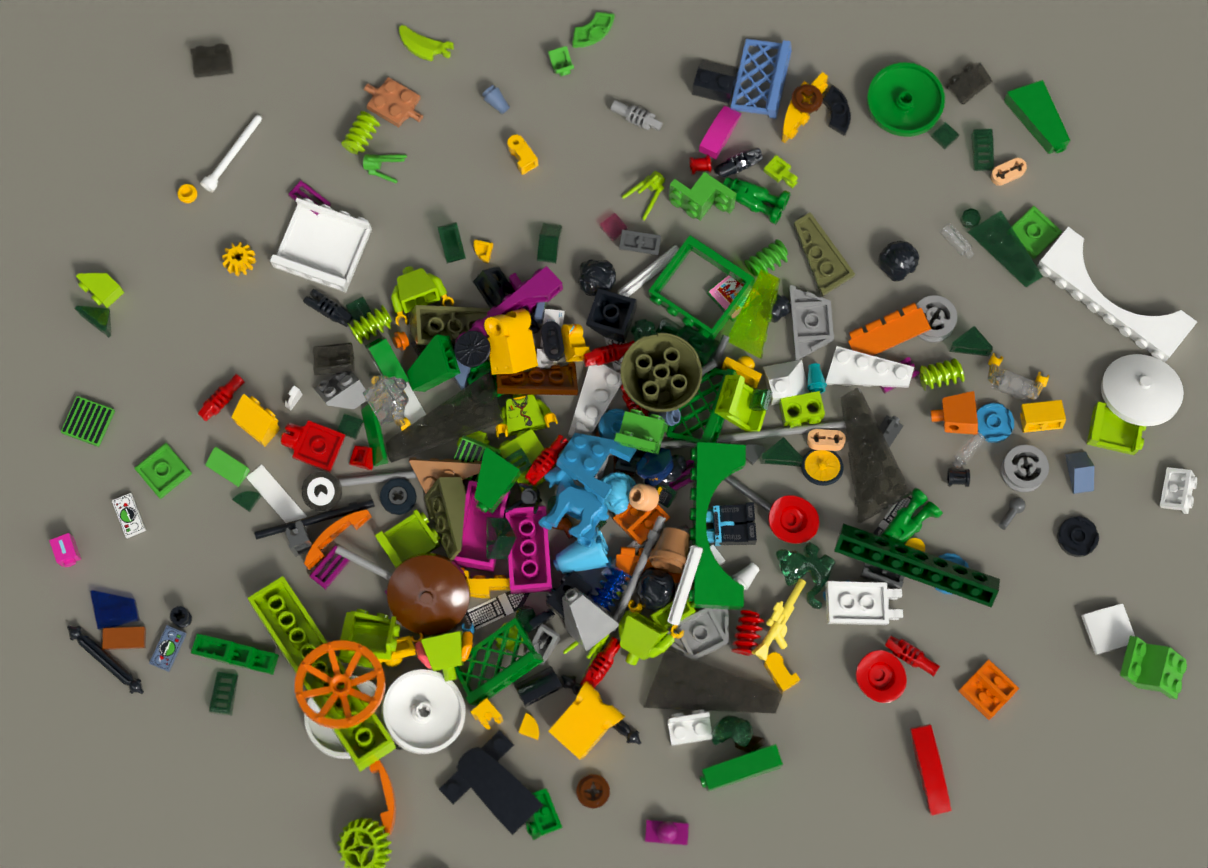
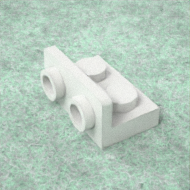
(1178, 489)
(689, 728)

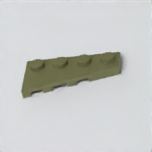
(823, 257)

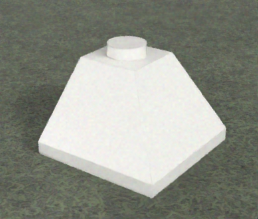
(785, 380)

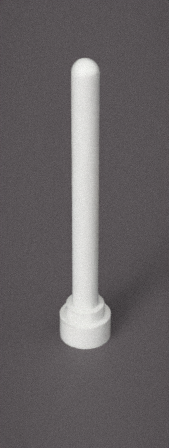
(210, 182)

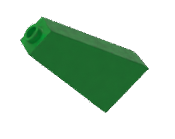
(1039, 115)
(741, 768)

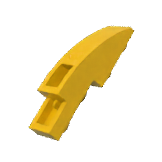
(794, 117)
(481, 587)

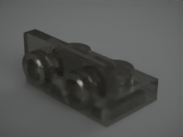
(212, 60)
(969, 82)
(333, 358)

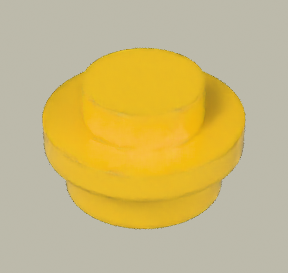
(187, 193)

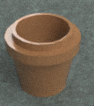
(671, 551)

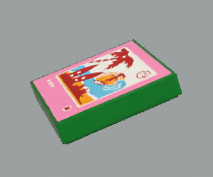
(725, 292)

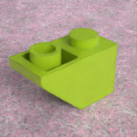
(102, 286)

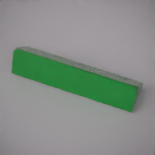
(374, 436)

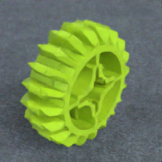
(364, 833)

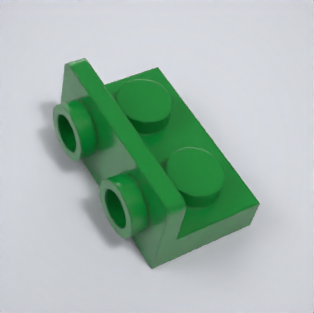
(545, 819)

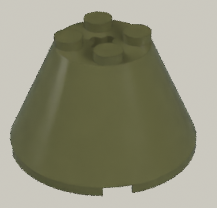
(661, 372)

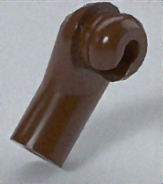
(565, 525)

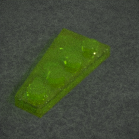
(753, 320)

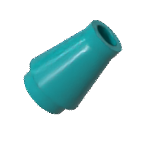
(815, 379)

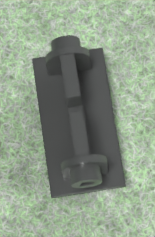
(890, 428)

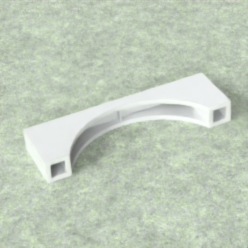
(1154, 333)

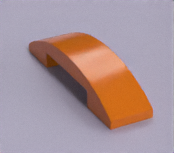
(355, 519)
(387, 818)

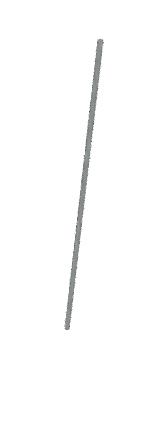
(665, 444)

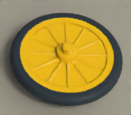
(822, 467)

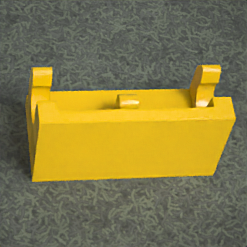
(1042, 416)
(484, 712)

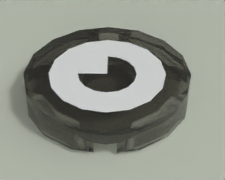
(321, 491)

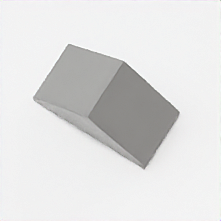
(545, 642)

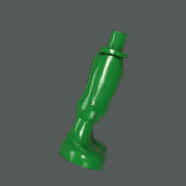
(753, 195)
(903, 526)

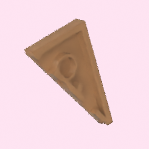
(430, 470)

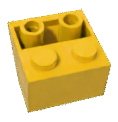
(255, 420)

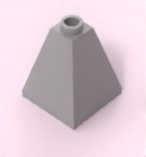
(586, 619)

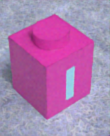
(65, 550)

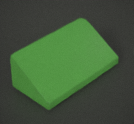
(227, 466)

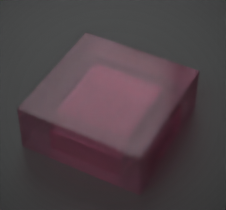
(613, 226)

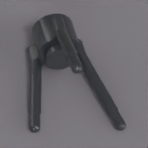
(529, 496)

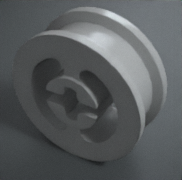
(945, 326)
(1014, 474)

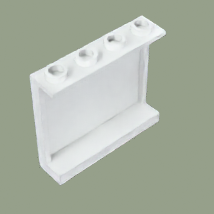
(322, 245)

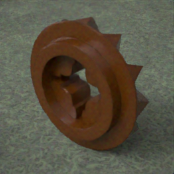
(808, 91)
(600, 784)

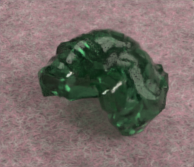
(732, 727)

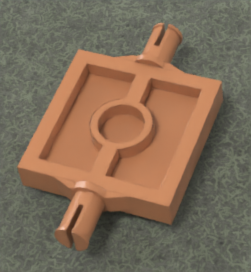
(393, 102)

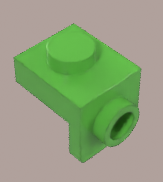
(561, 61)

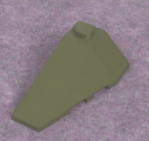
(442, 320)
(446, 506)

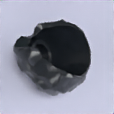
(898, 260)
(596, 275)
(655, 588)

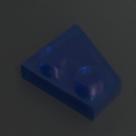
(113, 609)

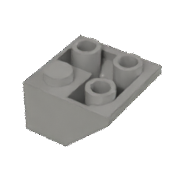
(342, 390)

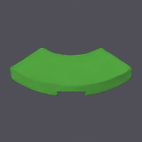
(594, 31)

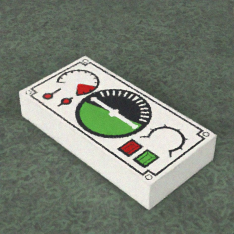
(128, 515)

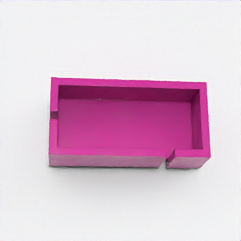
(474, 537)

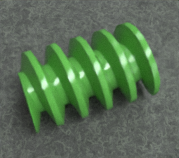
(767, 258)

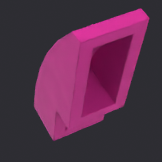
(719, 132)

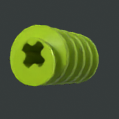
(359, 132)
(370, 324)
(941, 372)

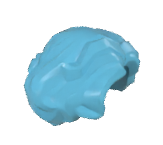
(619, 496)

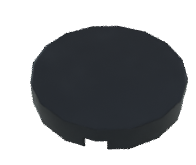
(1078, 536)

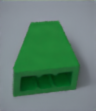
(385, 359)
(434, 365)
(494, 481)

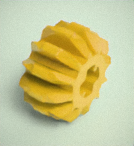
(235, 252)

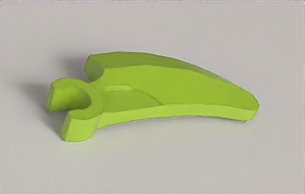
(422, 46)

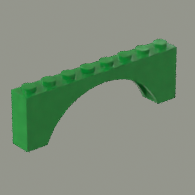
(712, 465)

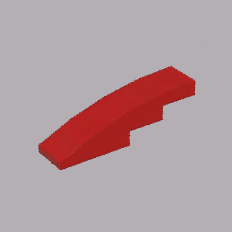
(930, 769)

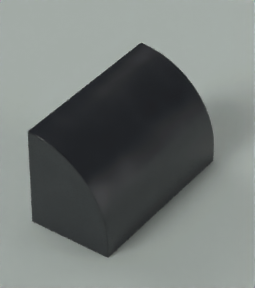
(538, 686)

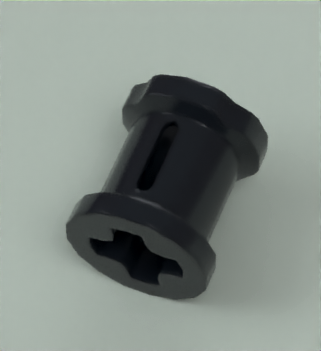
(951, 480)
(178, 611)

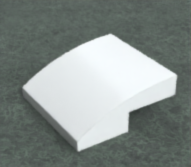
(1108, 628)

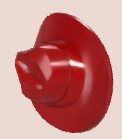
(793, 519)
(881, 676)

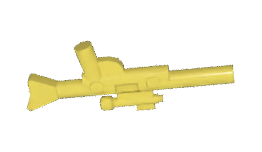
(777, 622)

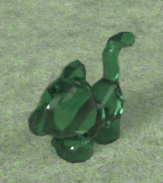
(796, 565)

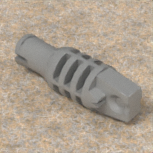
(636, 116)

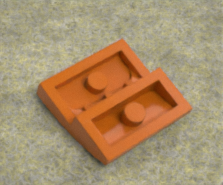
(638, 522)
(988, 689)

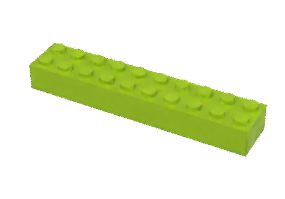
(296, 638)

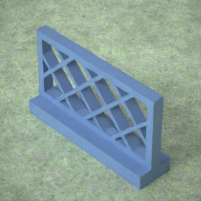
(776, 84)

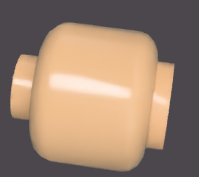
(643, 497)

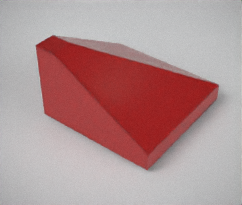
(362, 457)

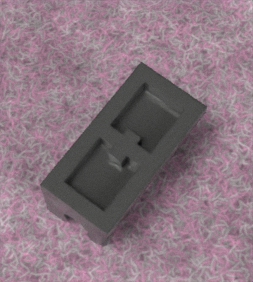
(640, 242)
(301, 541)
(881, 575)

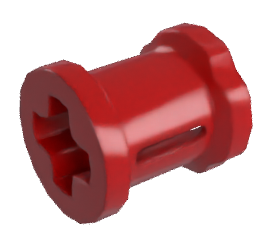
(700, 164)

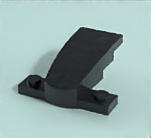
(493, 784)

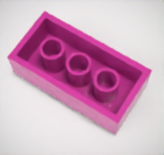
(530, 552)

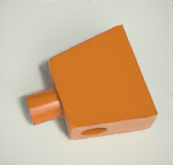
(958, 414)

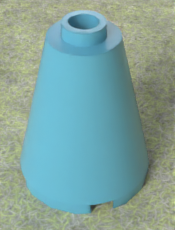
(581, 558)

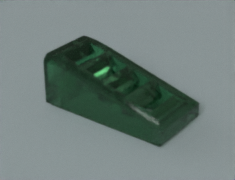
(983, 137)
(228, 710)

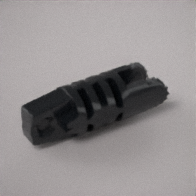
(739, 162)
(328, 308)

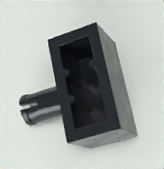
(568, 582)

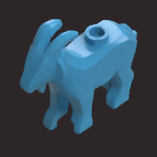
(577, 504)

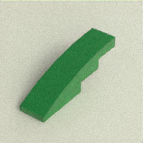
(234, 654)

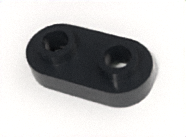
(552, 342)

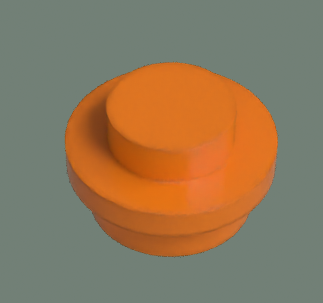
(400, 340)

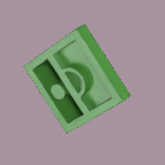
(702, 196)
(641, 431)
(1153, 667)

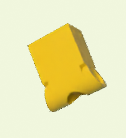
(511, 342)
(585, 722)

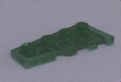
(1005, 246)

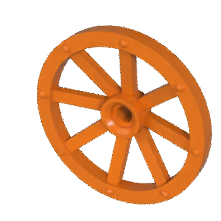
(340, 679)

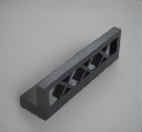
(493, 290)

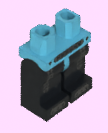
(732, 525)

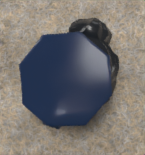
(661, 467)

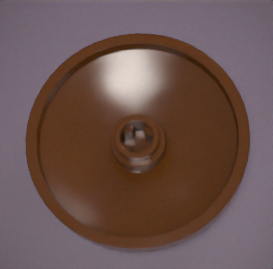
(428, 594)

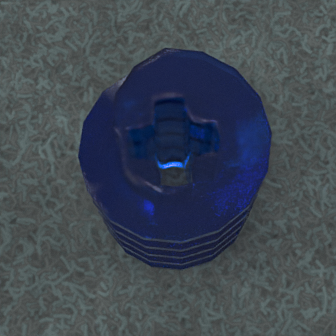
(610, 587)

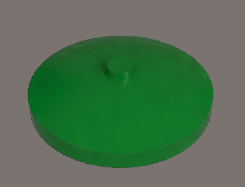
(905, 99)

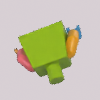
(445, 651)

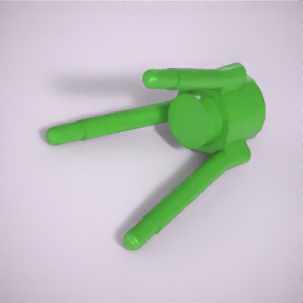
(374, 162)

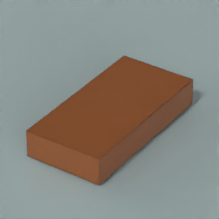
(124, 638)

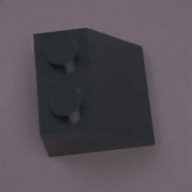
(715, 81)
(612, 315)

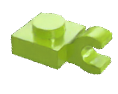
(779, 170)

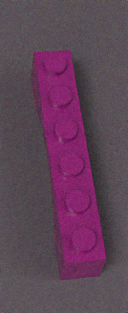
(540, 288)

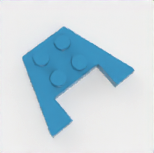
(584, 458)

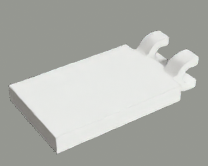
(860, 603)

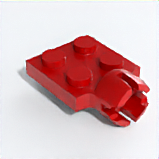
(313, 444)

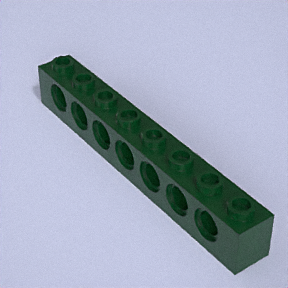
(917, 565)

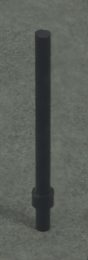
(353, 507)

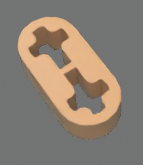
(1006, 168)
(826, 439)

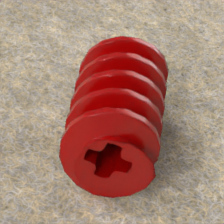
(747, 632)

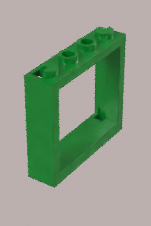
(718, 261)

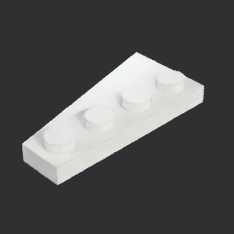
(867, 370)
(596, 396)

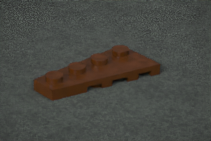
(540, 382)

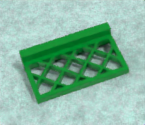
(714, 422)
(501, 678)

